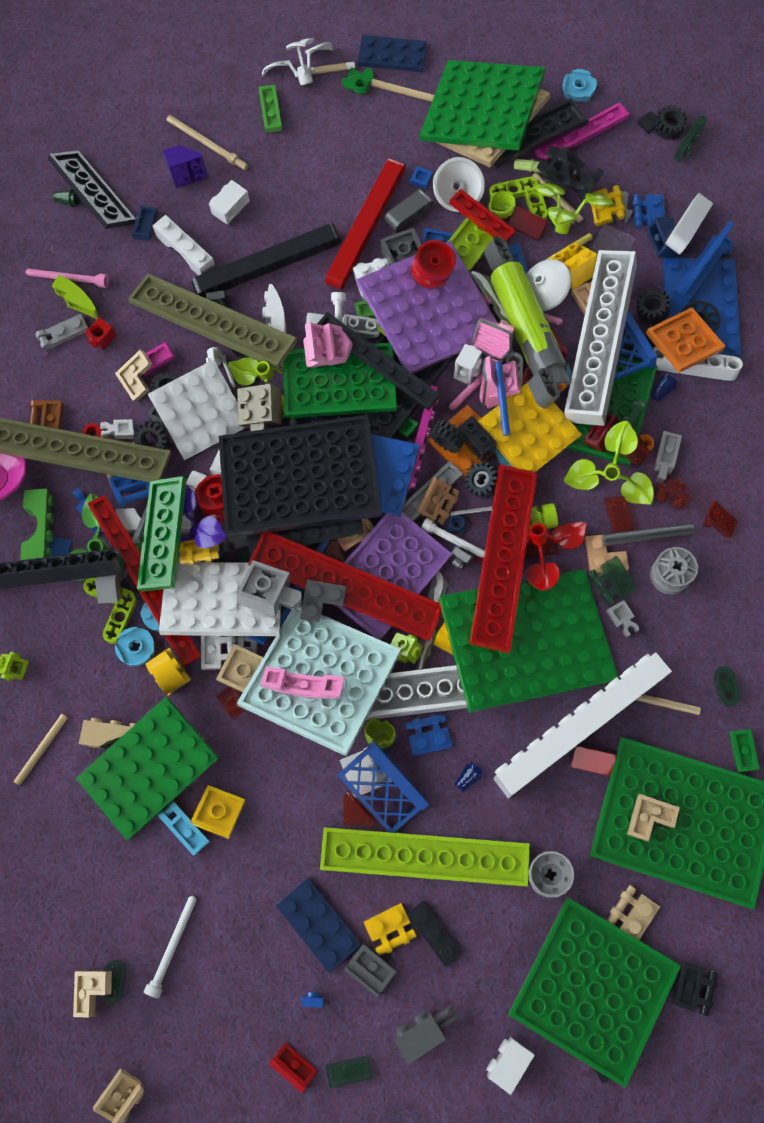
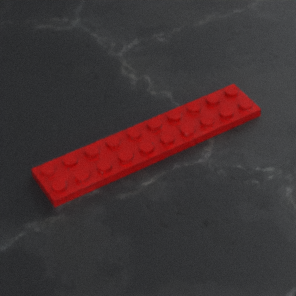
(503, 559)
(363, 591)

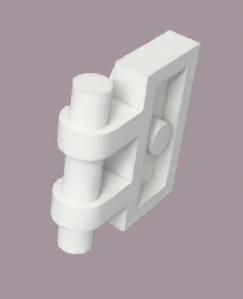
(212, 651)

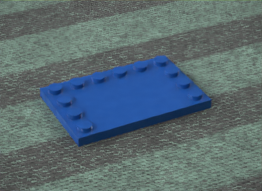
(717, 289)
(394, 470)

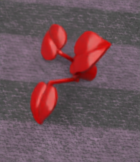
(569, 536)

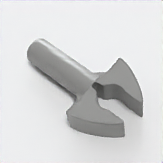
(628, 213)

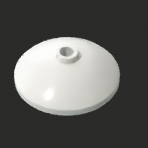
(464, 174)
(554, 282)

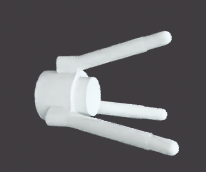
(216, 354)

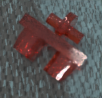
(680, 497)

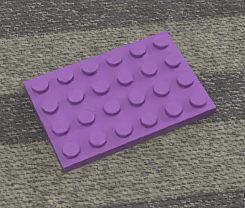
(398, 554)

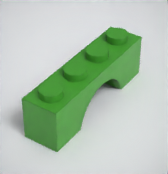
(39, 504)

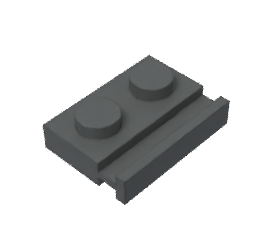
(370, 970)

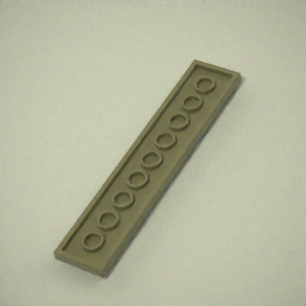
(213, 320)
(82, 451)

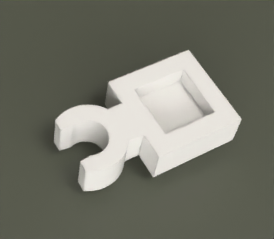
(120, 429)

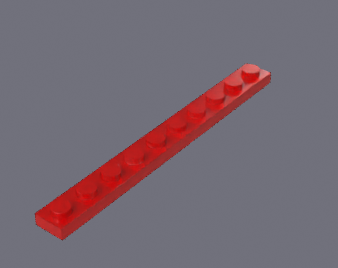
(120, 540)

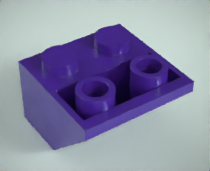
(185, 165)

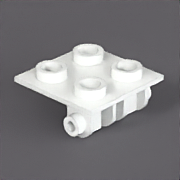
(366, 776)

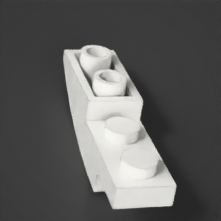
(274, 310)
(364, 326)

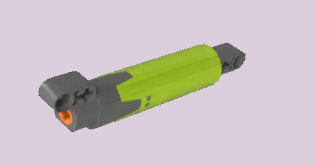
(530, 324)

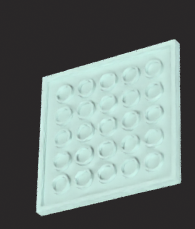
(319, 650)

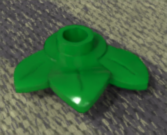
(358, 81)

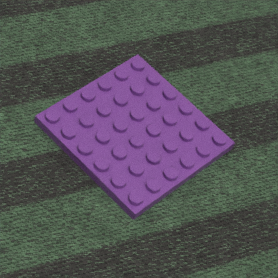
(422, 321)

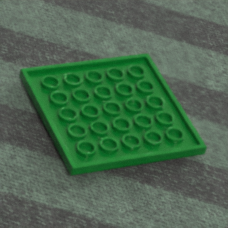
(483, 104)
(595, 991)

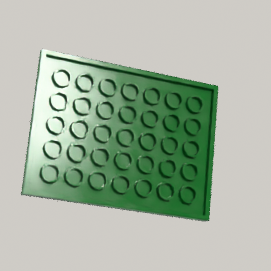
(553, 646)
(716, 832)

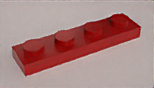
(481, 216)

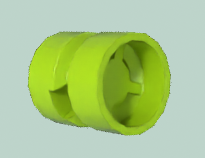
(545, 515)

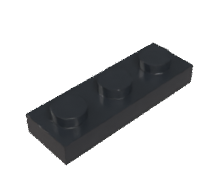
(434, 933)

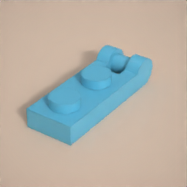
(181, 826)

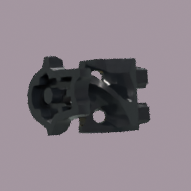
(561, 167)

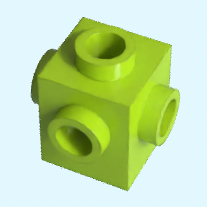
(409, 648)
(12, 666)

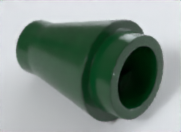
(67, 197)

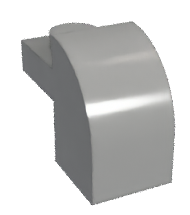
(109, 588)

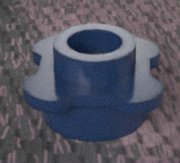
(456, 519)

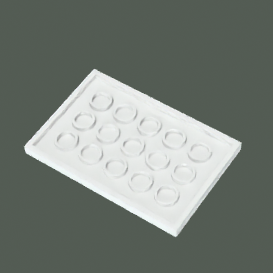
(208, 603)

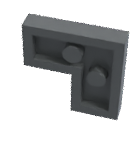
(317, 594)

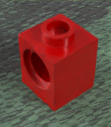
(100, 327)

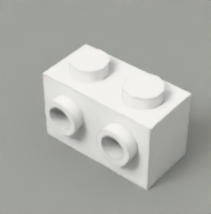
(229, 202)
(468, 364)
(509, 1065)

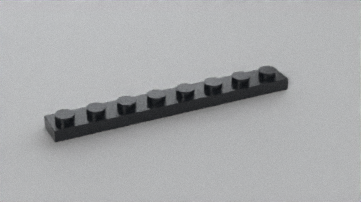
(386, 366)

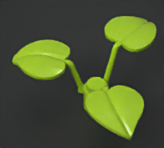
(563, 218)
(247, 369)
(620, 439)

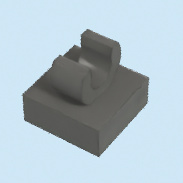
(217, 297)
(463, 557)

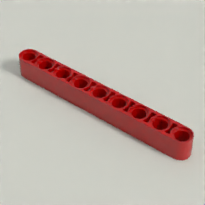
(365, 224)

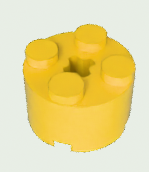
(168, 672)

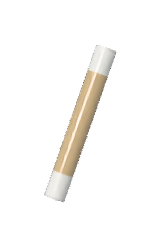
(332, 68)

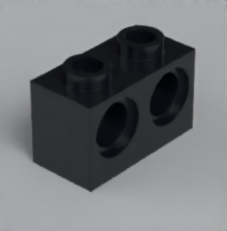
(478, 439)

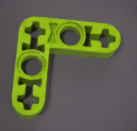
(527, 192)
(130, 606)

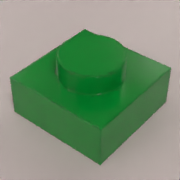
(408, 428)

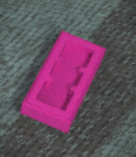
(159, 357)

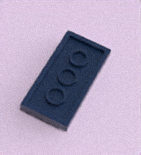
(392, 53)
(318, 925)

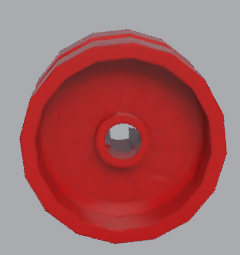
(433, 264)
(210, 497)

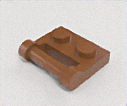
(51, 413)

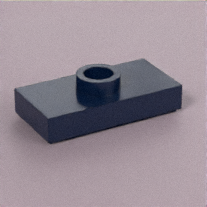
(144, 223)

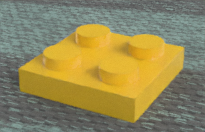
(218, 811)

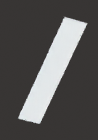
(471, 510)

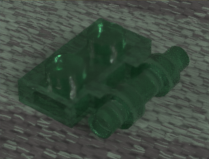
(618, 578)

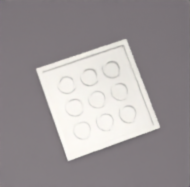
(197, 409)

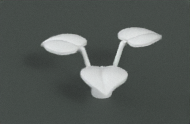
(303, 73)

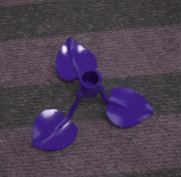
(208, 531)

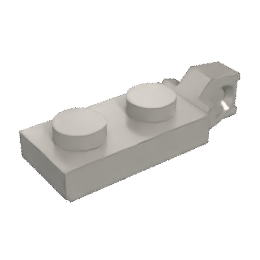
(667, 455)

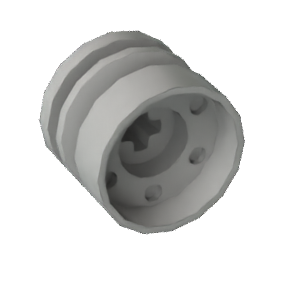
(672, 580)
(556, 863)

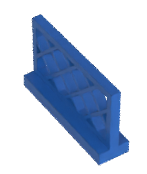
(703, 264)
(640, 345)
(396, 775)

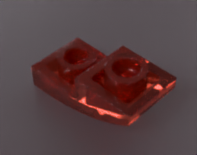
(619, 514)

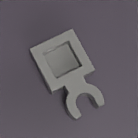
(622, 616)

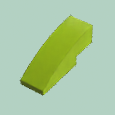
(74, 296)

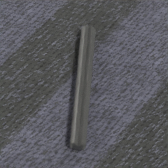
(648, 534)

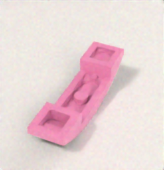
(302, 685)

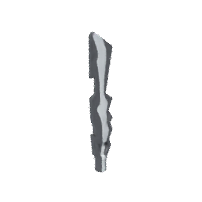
(487, 289)
(437, 588)

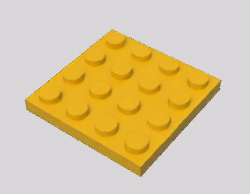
(534, 431)

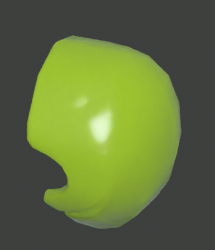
(502, 204)
(381, 732)

